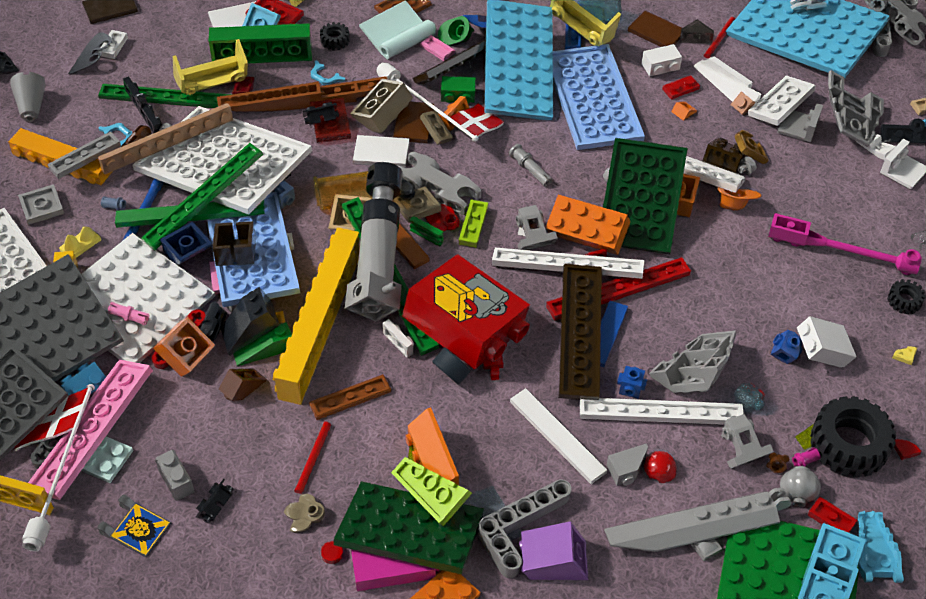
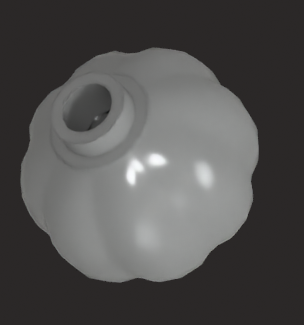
(800, 485)

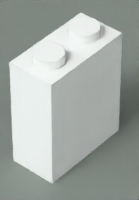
(826, 342)

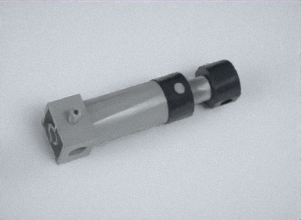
(374, 291)

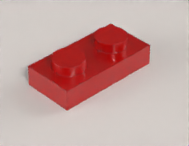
(681, 87)
(829, 514)

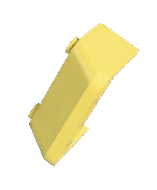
(585, 22)
(211, 73)

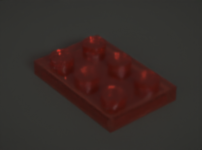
(333, 129)

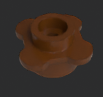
(777, 462)

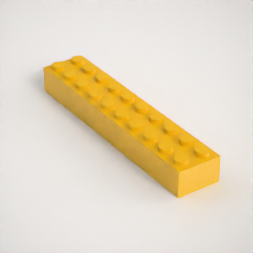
(317, 317)

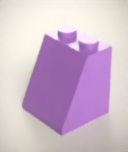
(554, 553)

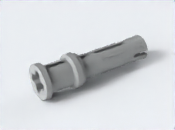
(525, 160)

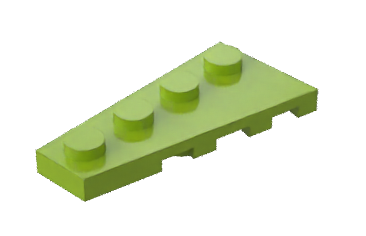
(431, 490)

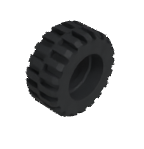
(846, 456)

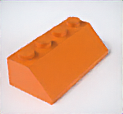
(430, 446)

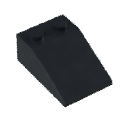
(249, 321)

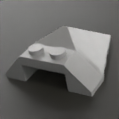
(854, 115)
(698, 365)

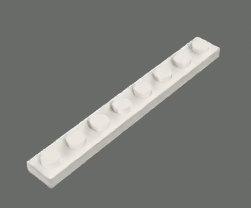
(555, 261)
(658, 411)

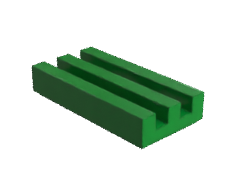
(426, 231)

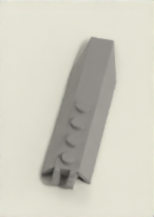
(700, 522)

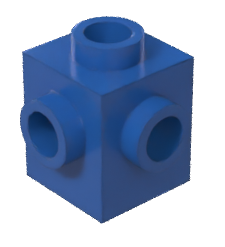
(787, 346)
(632, 382)

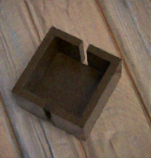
(230, 250)

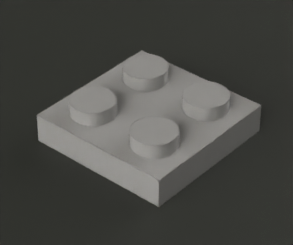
(41, 204)

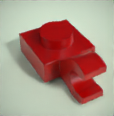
(494, 367)

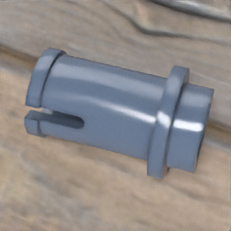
(113, 203)

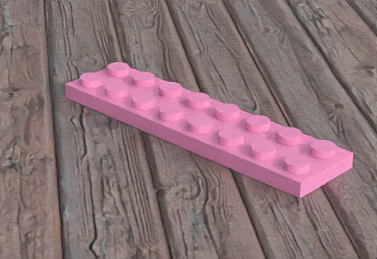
(97, 420)

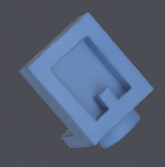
(285, 194)

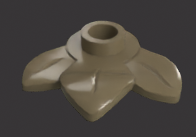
(302, 513)

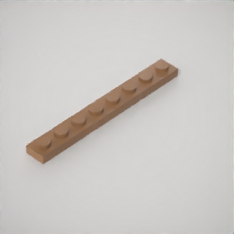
(165, 138)

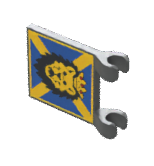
(138, 529)

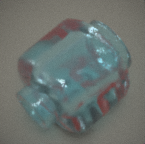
(750, 397)

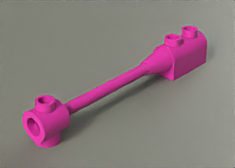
(799, 233)

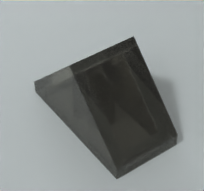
(696, 33)

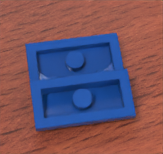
(477, 20)

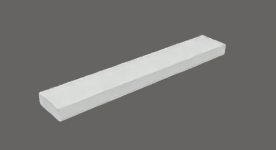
(558, 436)

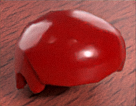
(660, 466)

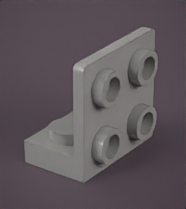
(801, 125)

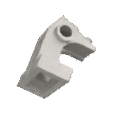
(536, 237)
(747, 452)

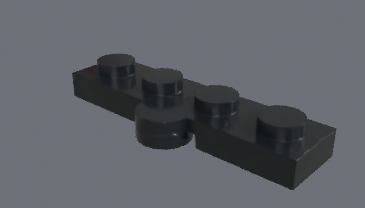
(141, 104)
(914, 132)

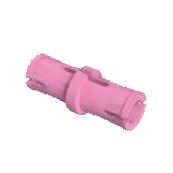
(128, 313)

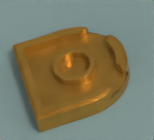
(750, 147)

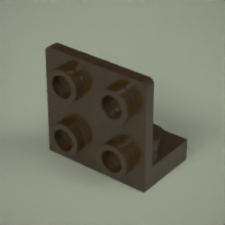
(723, 155)

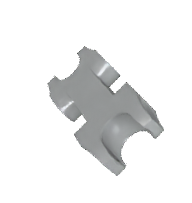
(905, 21)
(446, 189)

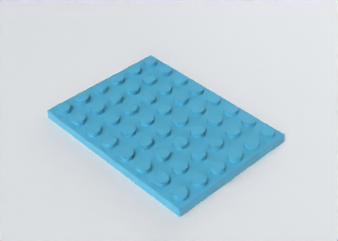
(818, 37)

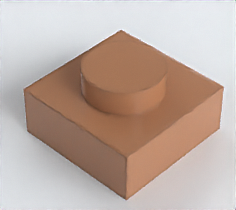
(742, 103)

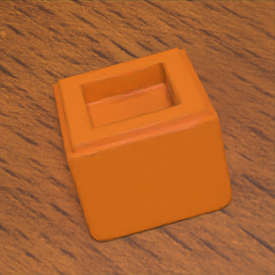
(683, 110)

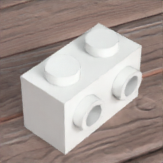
(661, 60)

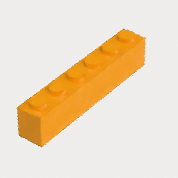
(46, 150)

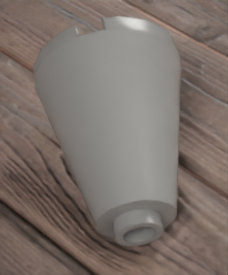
(28, 94)

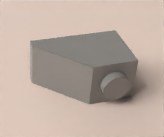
(626, 464)

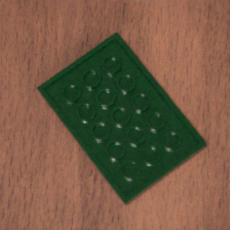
(647, 187)
(400, 528)

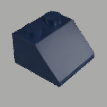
(185, 243)

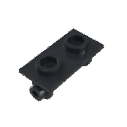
(313, 114)
(219, 494)

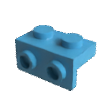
(87, 375)

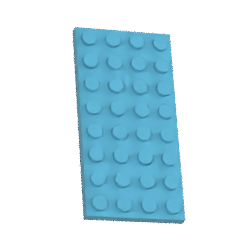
(519, 60)

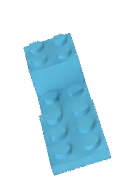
(832, 565)

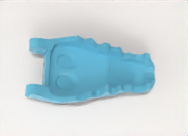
(880, 552)

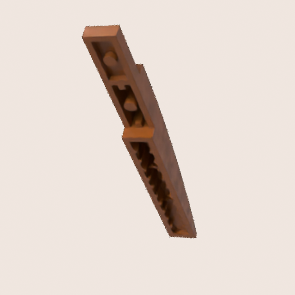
(297, 96)

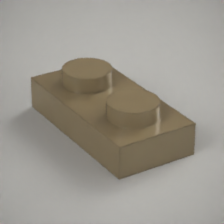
(436, 127)

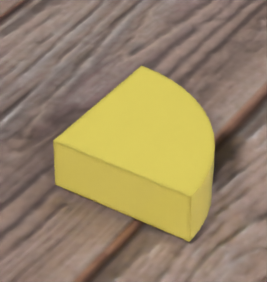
(905, 355)

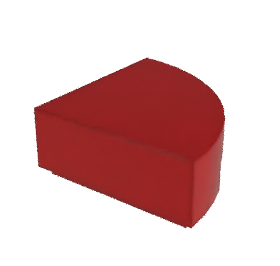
(906, 449)

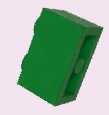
(455, 87)

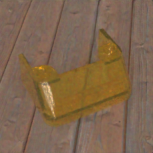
(347, 184)

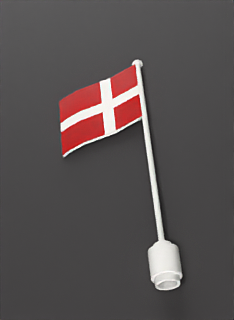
(471, 120)
(61, 420)

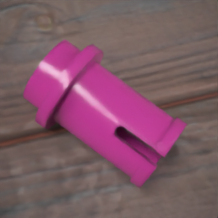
(806, 457)

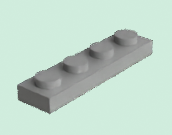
(84, 155)

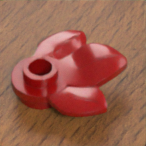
(442, 219)

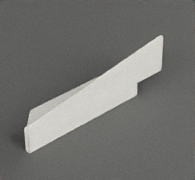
(726, 79)

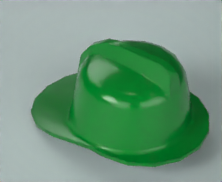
(455, 31)

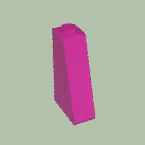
(378, 571)

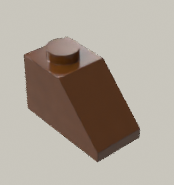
(240, 383)

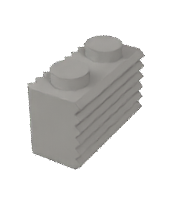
(174, 475)

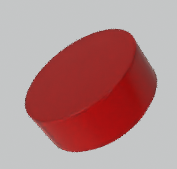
(330, 553)

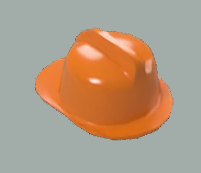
(737, 200)

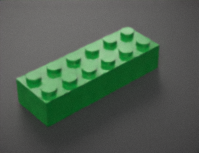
(263, 42)

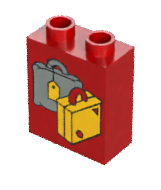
(467, 311)

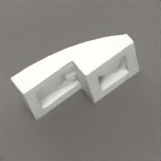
(878, 147)

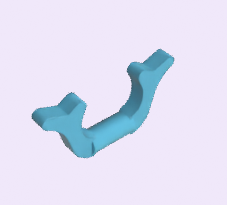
(324, 81)
(118, 126)

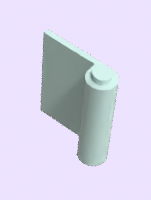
(397, 29)

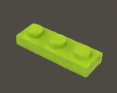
(473, 223)

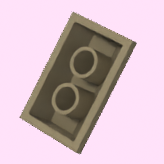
(382, 105)

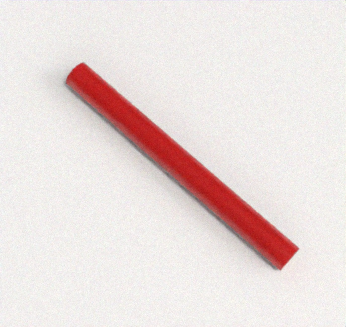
(718, 39)
(312, 458)

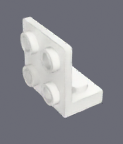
(902, 167)

